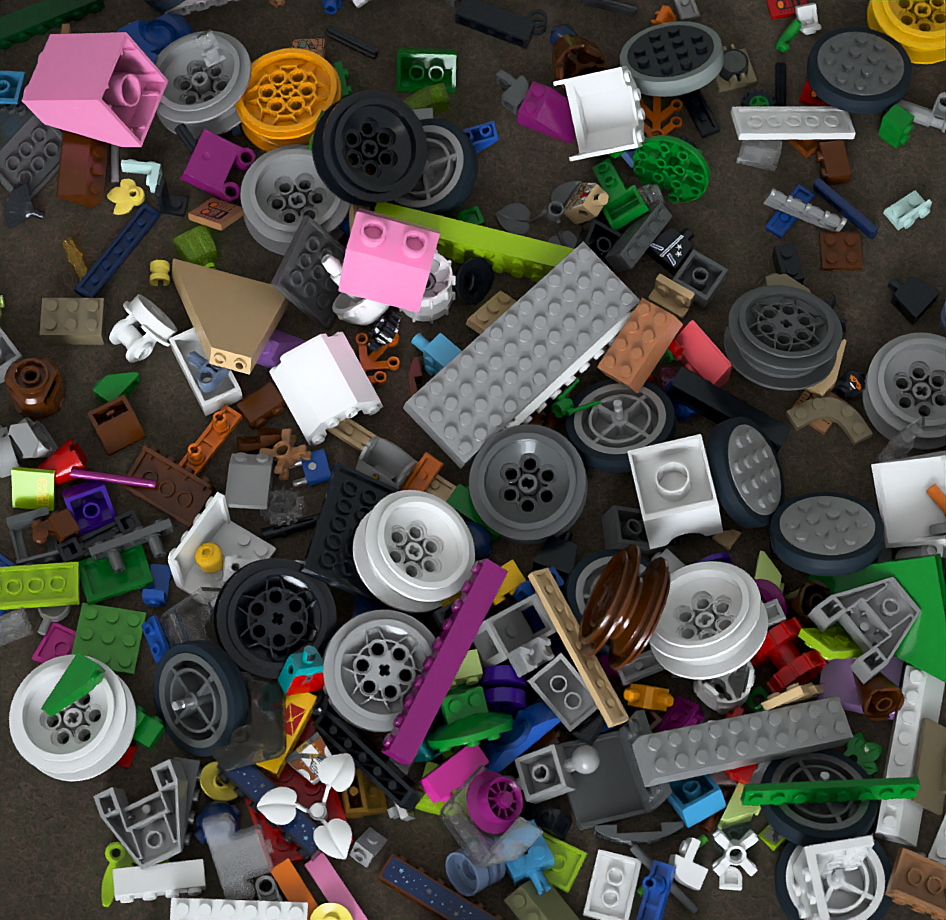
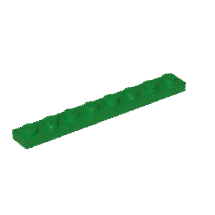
(830, 791)

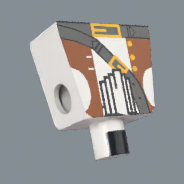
(308, 758)

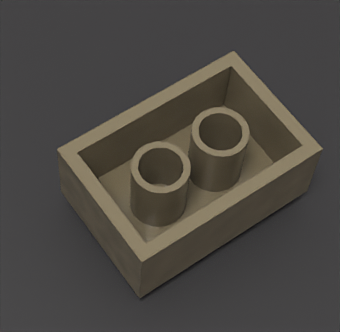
(73, 321)

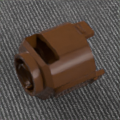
(589, 57)
(30, 395)

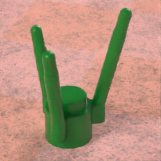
(565, 405)

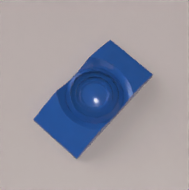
(157, 33)
(528, 728)

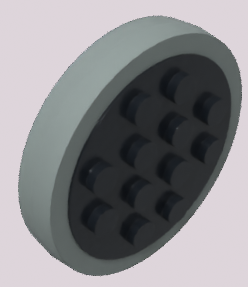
(673, 58)

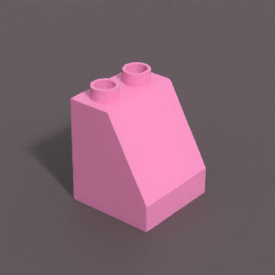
(96, 87)
(388, 260)

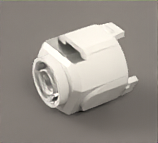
(733, 688)

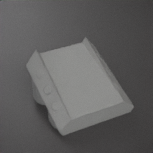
(32, 439)

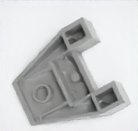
(874, 617)
(154, 825)

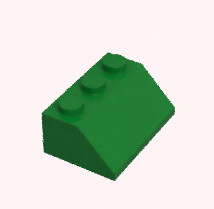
(426, 67)

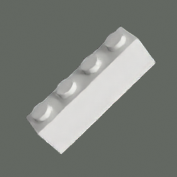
(159, 880)

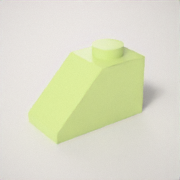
(766, 570)
(735, 812)

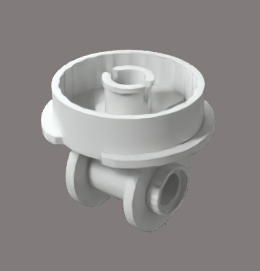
(154, 323)

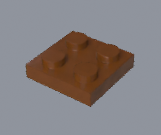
(840, 250)

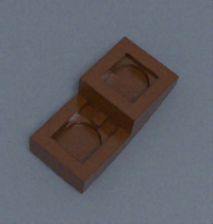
(264, 438)

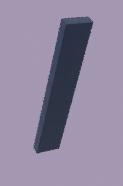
(117, 252)

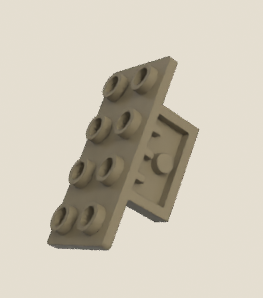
(931, 767)

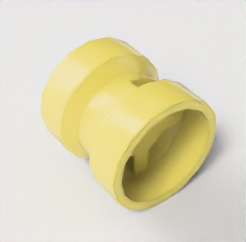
(159, 271)

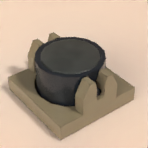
(734, 70)

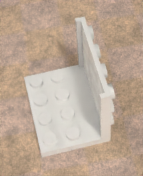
(214, 527)
(824, 858)

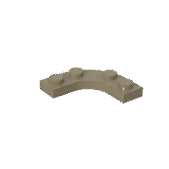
(834, 410)

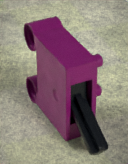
(211, 162)

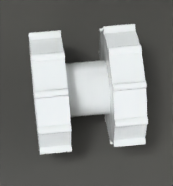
(439, 294)

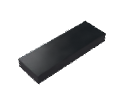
(700, 113)

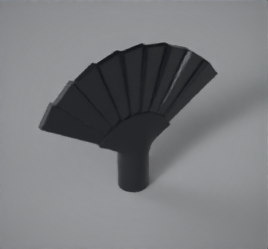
(20, 207)

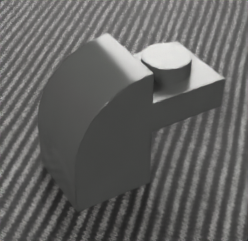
(515, 90)

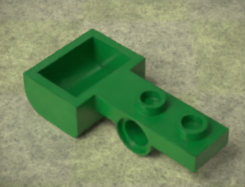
(623, 204)

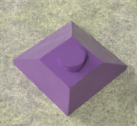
(277, 346)

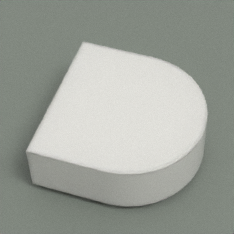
(731, 879)

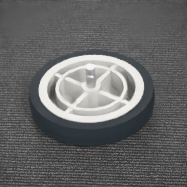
(848, 894)

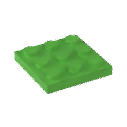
(110, 636)

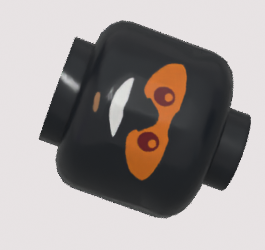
(850, 384)

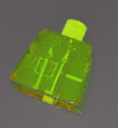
(197, 246)

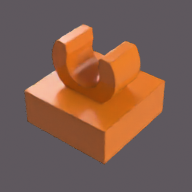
(664, 16)

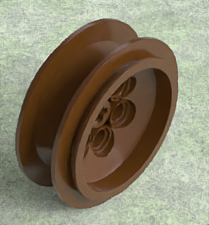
(624, 607)

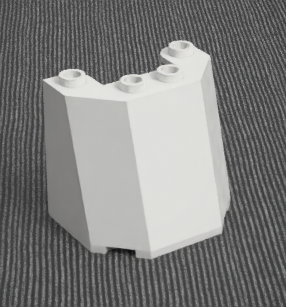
(605, 112)
(324, 385)

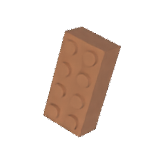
(640, 345)

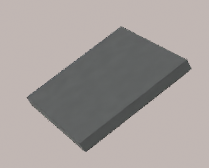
(303, 275)

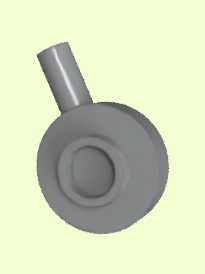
(52, 614)

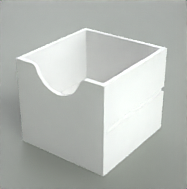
(675, 490)

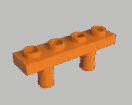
(211, 439)

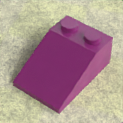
(547, 113)

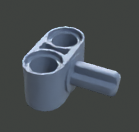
(206, 370)

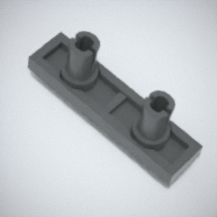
(125, 541)

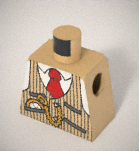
(586, 203)

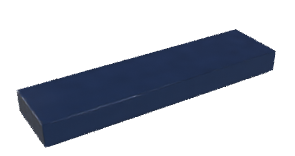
(845, 208)

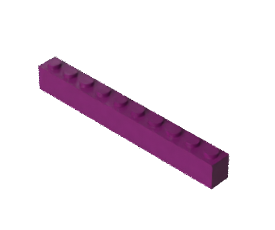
(444, 661)

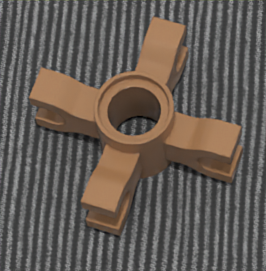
(287, 454)

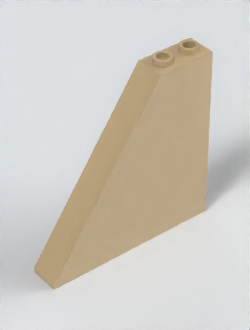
(228, 313)

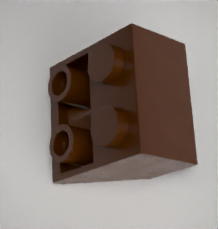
(116, 425)

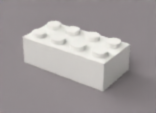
(227, 391)

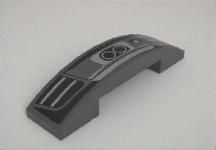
(610, 834)

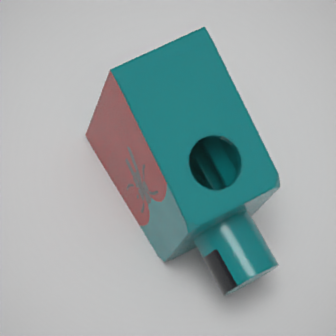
(302, 672)

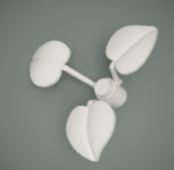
(332, 837)

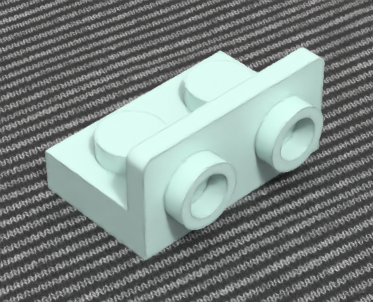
(907, 210)

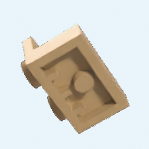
(671, 296)

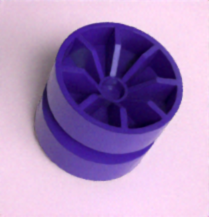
(504, 688)

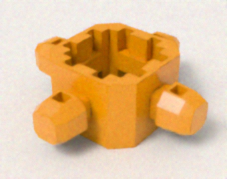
(648, 697)

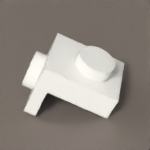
(808, 16)

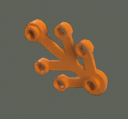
(658, 117)
(368, 362)

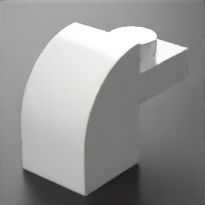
(686, 871)

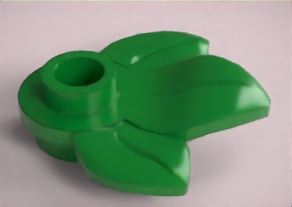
(864, 753)

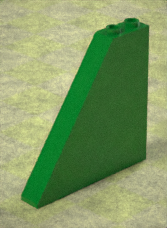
(925, 584)

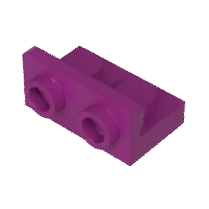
(681, 714)

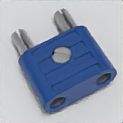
(315, 470)

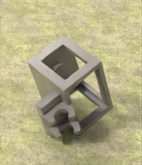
(511, 638)

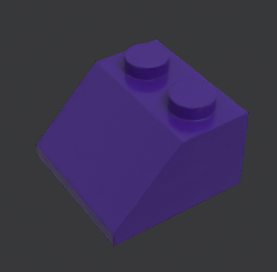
(89, 505)

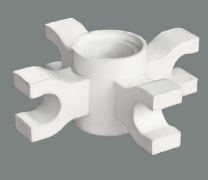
(743, 844)

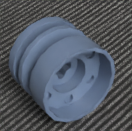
(469, 878)

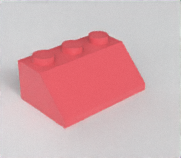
(703, 355)

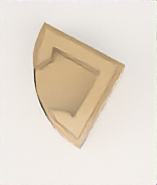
(727, 538)

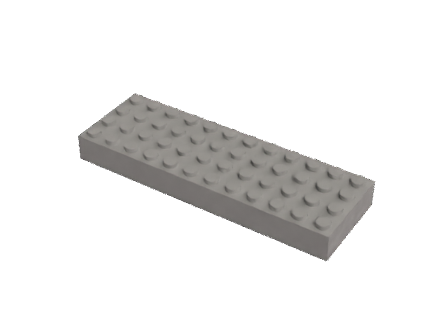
(520, 354)

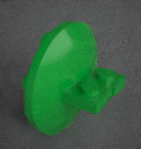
(672, 166)
(468, 721)

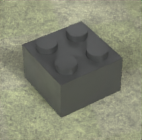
(701, 277)

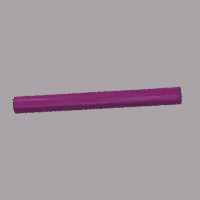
(113, 478)

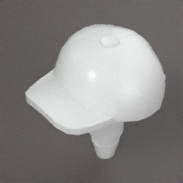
(350, 307)

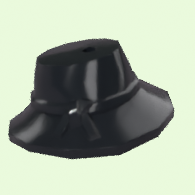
(473, 280)

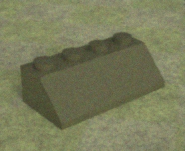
(530, 905)

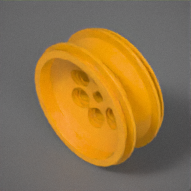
(286, 97)

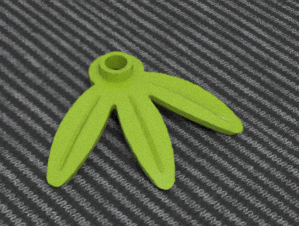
(123, 861)

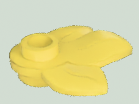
(123, 196)

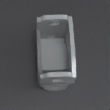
(386, 462)

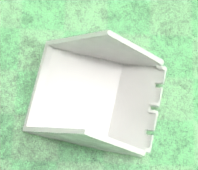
(903, 498)

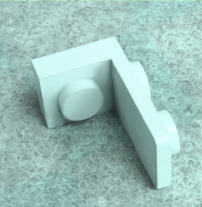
(151, 168)

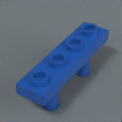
(656, 891)

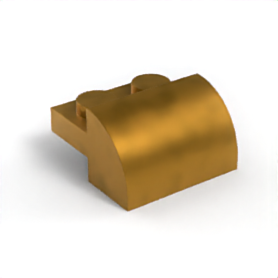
(363, 798)

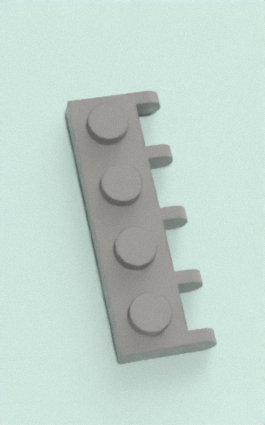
(804, 211)

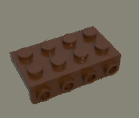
(176, 488)

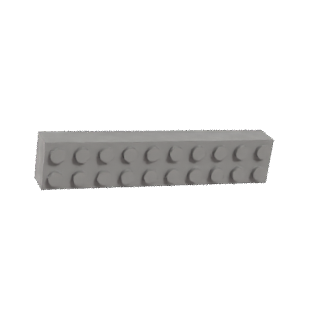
(741, 741)

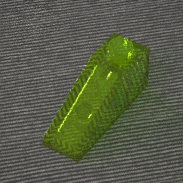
(429, 97)

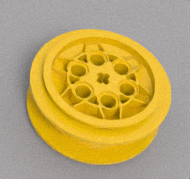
(922, 36)

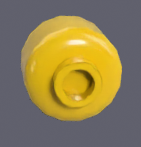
(209, 557)

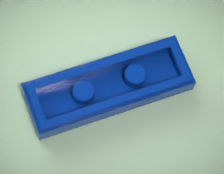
(781, 221)

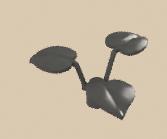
(515, 216)

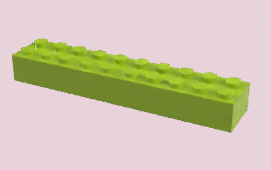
(501, 249)

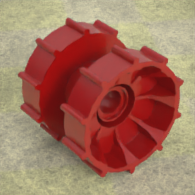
(791, 665)

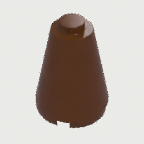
(879, 697)

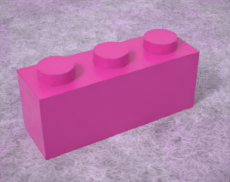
(452, 773)

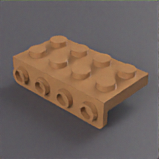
(918, 883)

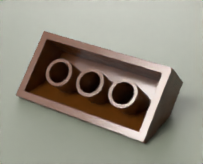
(82, 169)

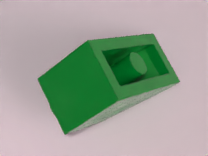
(116, 385)

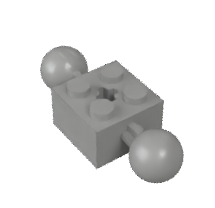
(557, 768)

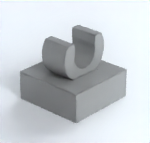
(404, 814)

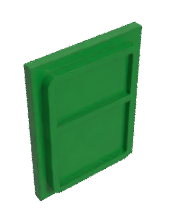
(102, 583)

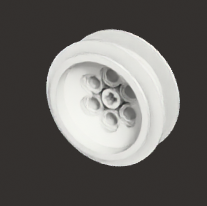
(385, 563)
(709, 621)
(43, 744)

